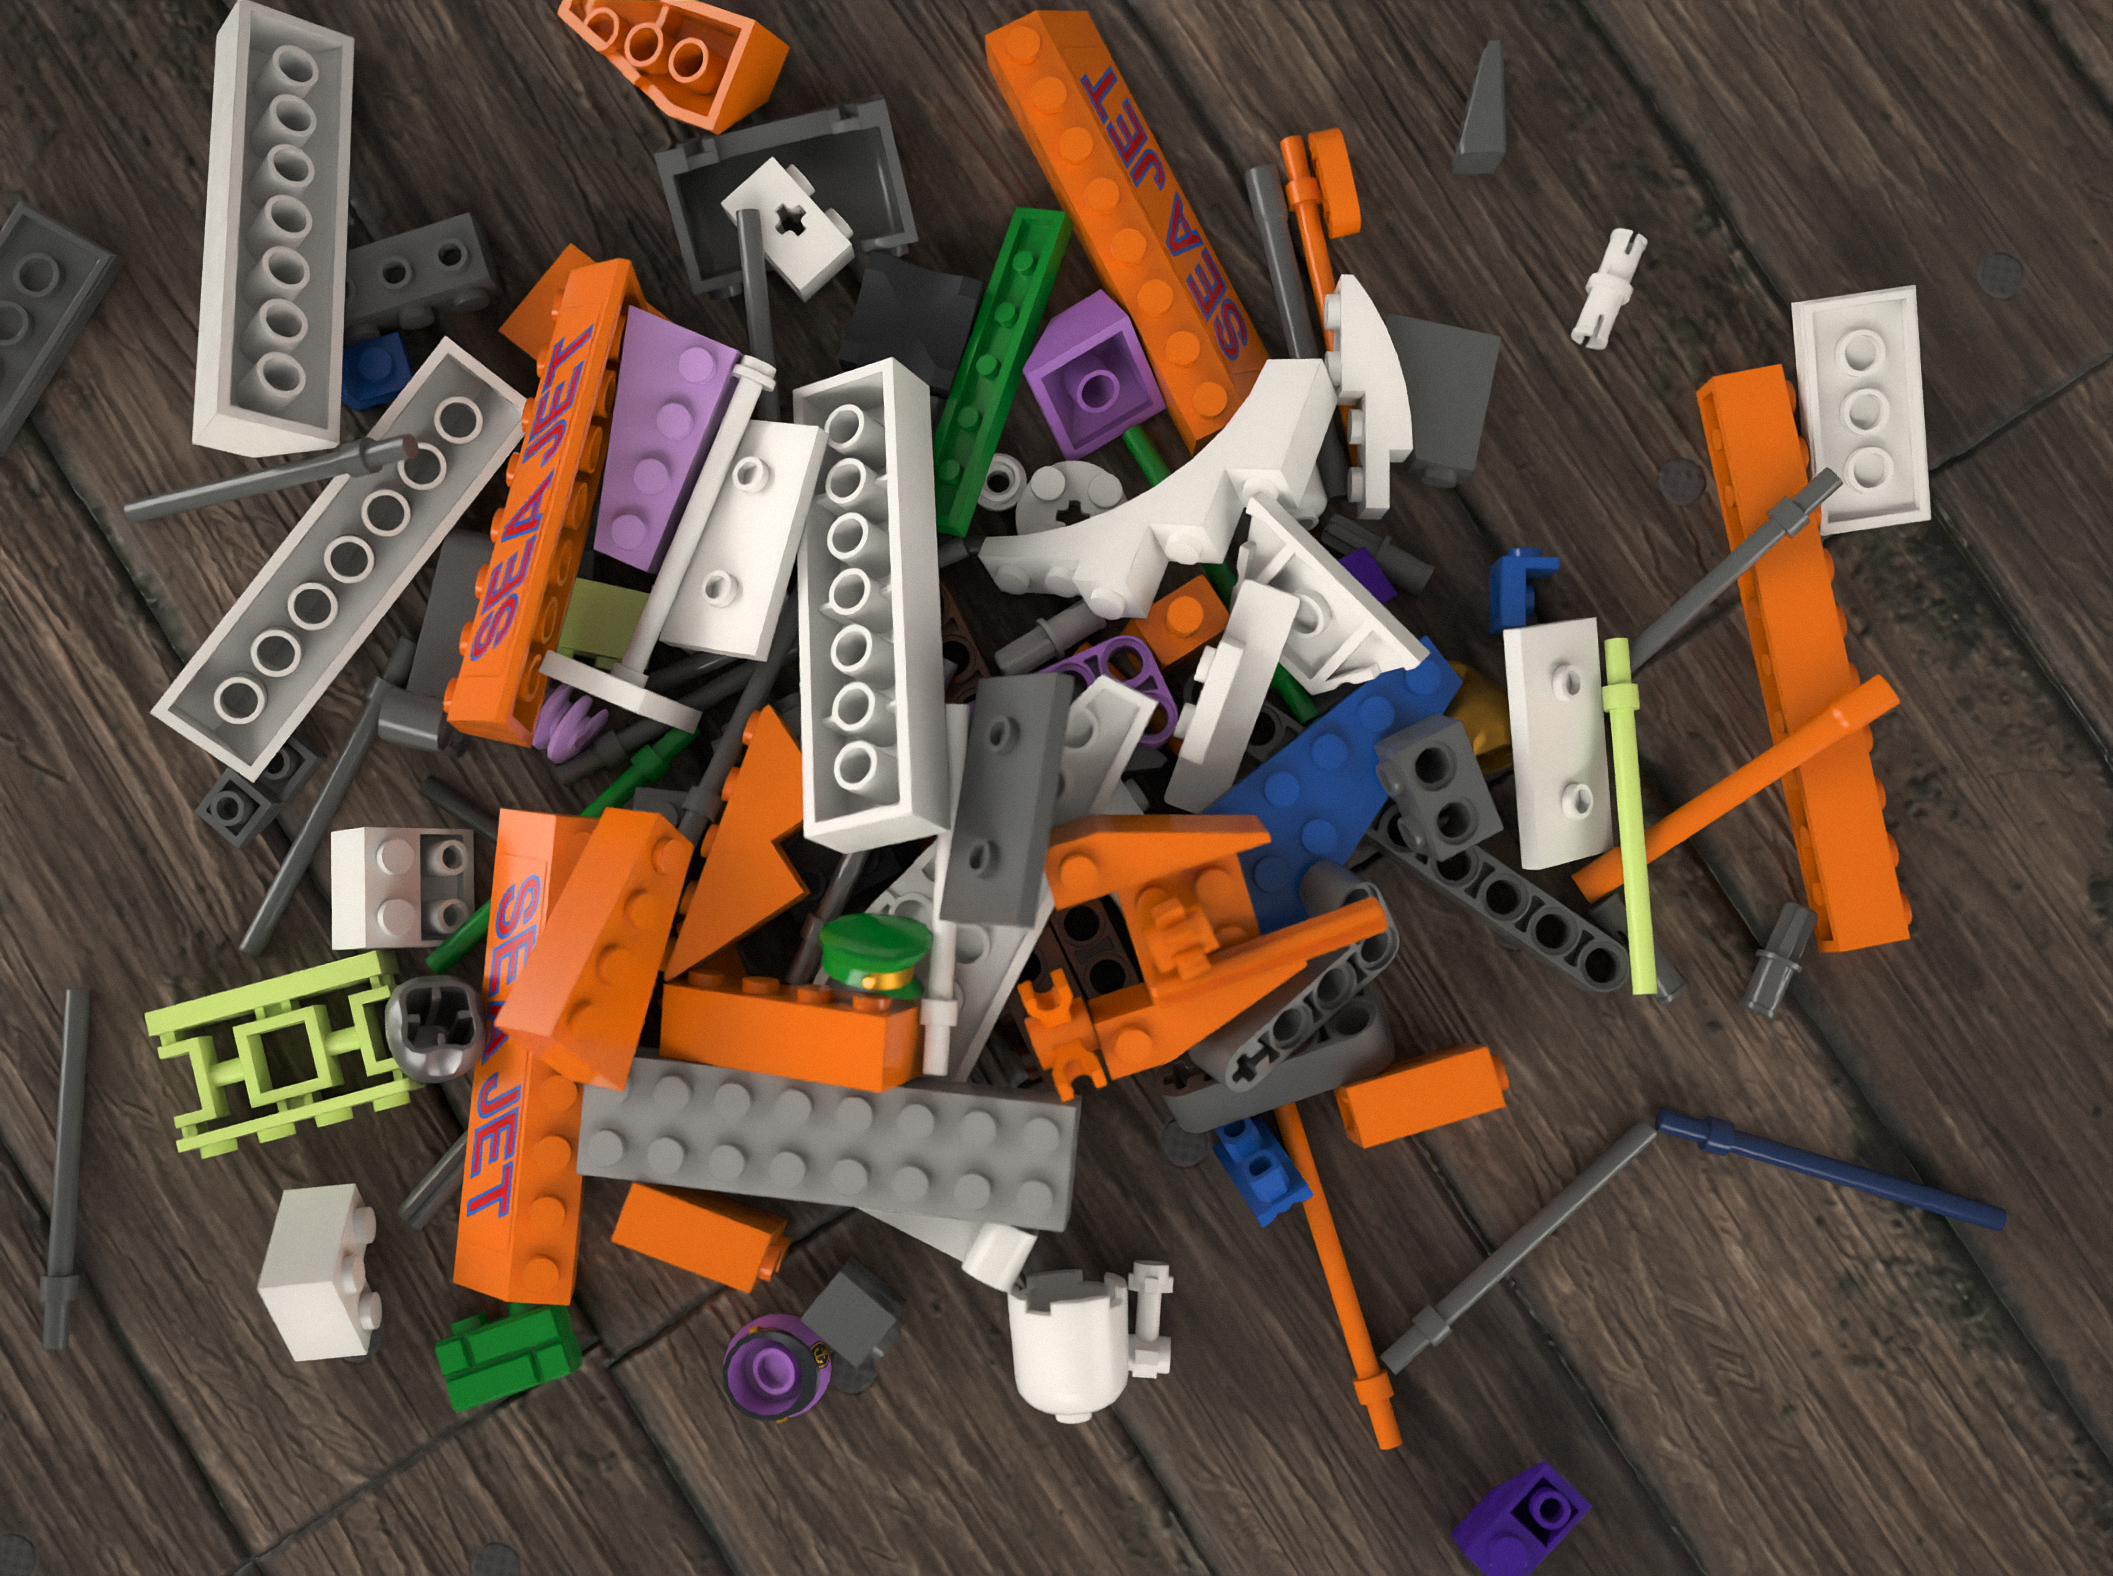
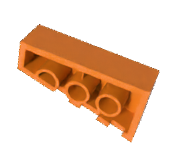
(601, 951)
(793, 1030)

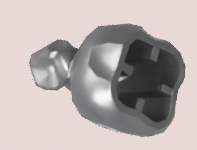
(435, 1027)

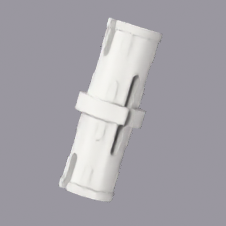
(1609, 289)

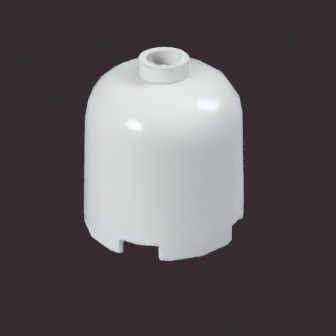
(1070, 1342)

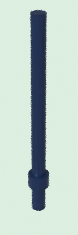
(1721, 1137)

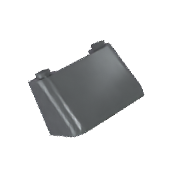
(840, 150)

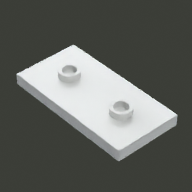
(1864, 406)
(748, 544)
(1558, 742)

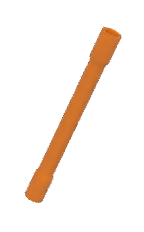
(1842, 718)

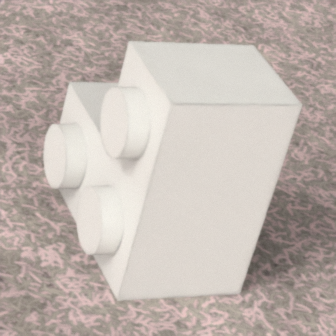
(317, 1273)

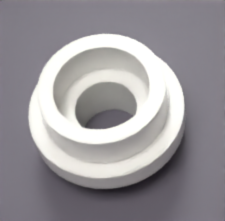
(1010, 468)

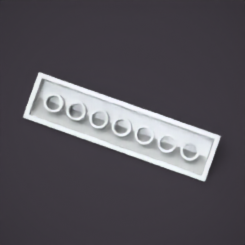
(275, 237)
(344, 565)

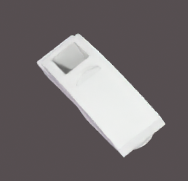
(1370, 376)

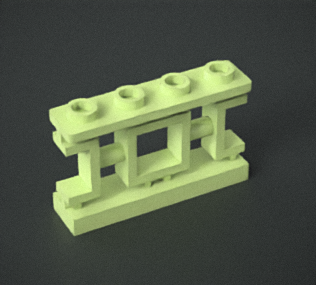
(276, 1008)

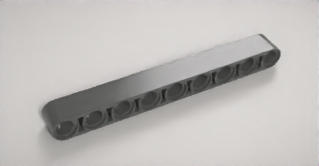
(1469, 890)

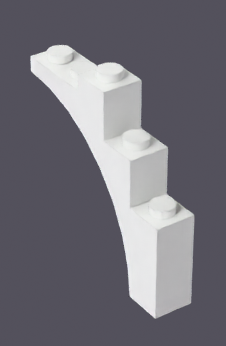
(1190, 515)

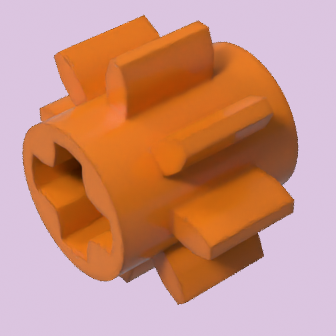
(1180, 938)

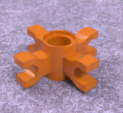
(1062, 1034)

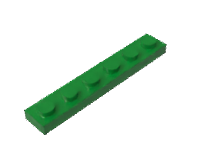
(995, 362)

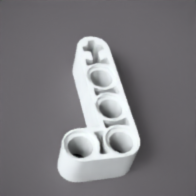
(987, 1249)

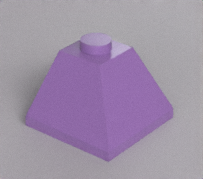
(1091, 376)

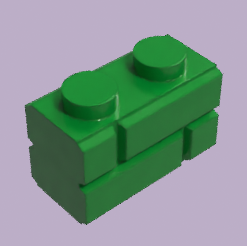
(508, 1353)

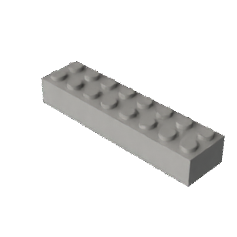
(904, 1150)

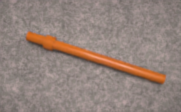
(1304, 198)
(1371, 1383)

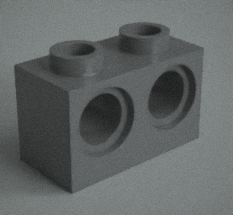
(1449, 778)
(857, 1313)

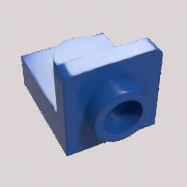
(375, 371)
(1509, 596)

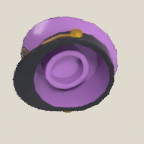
(776, 1368)

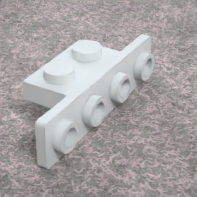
(1232, 696)

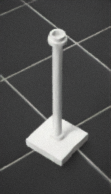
(626, 680)

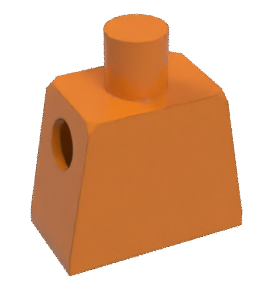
(1181, 625)

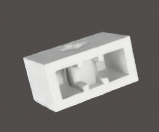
(800, 260)

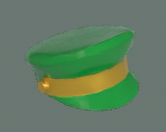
(876, 953)

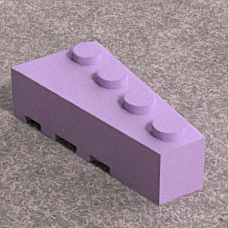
(662, 429)

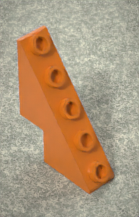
(746, 868)

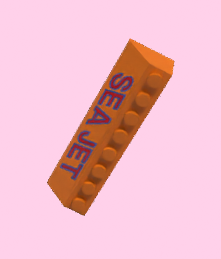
(1129, 216)
(547, 509)
(525, 1117)

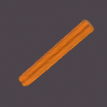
(1270, 953)

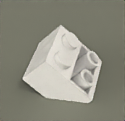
(400, 886)

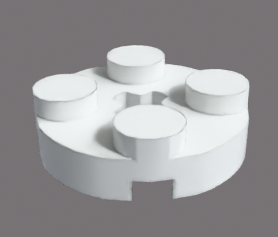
(1065, 485)

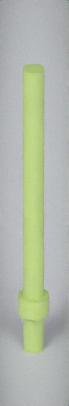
(1621, 700)

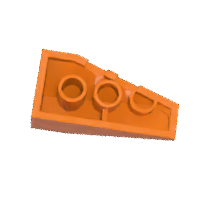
(684, 55)

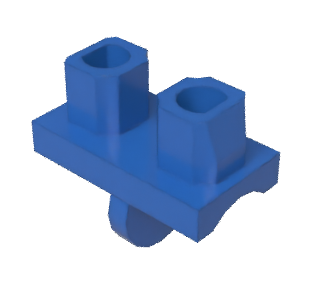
(1260, 1168)

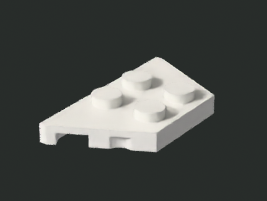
(1339, 625)

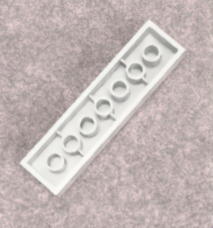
(871, 616)

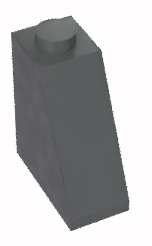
(1448, 394)

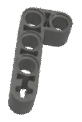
(417, 714)
(1279, 1022)
(1342, 1051)

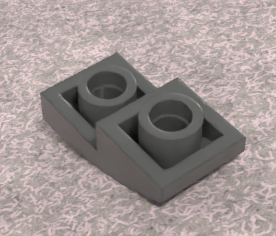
(245, 808)

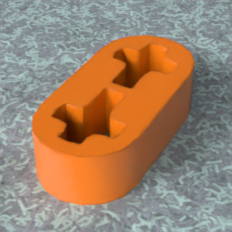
(1335, 179)

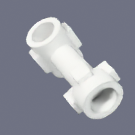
(1146, 1349)

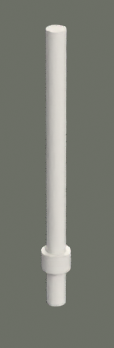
(938, 1009)

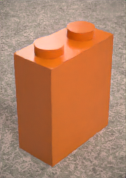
(1422, 1094)
(703, 1233)

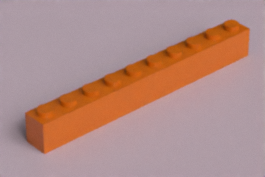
(1803, 663)

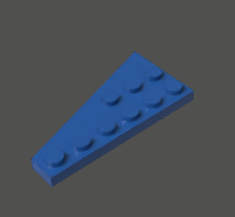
(1325, 786)

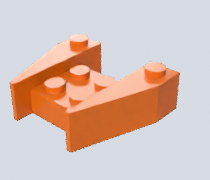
(1146, 865)

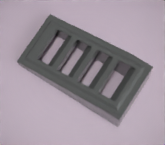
(1483, 127)

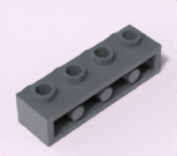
(417, 278)

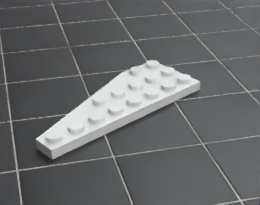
(989, 959)

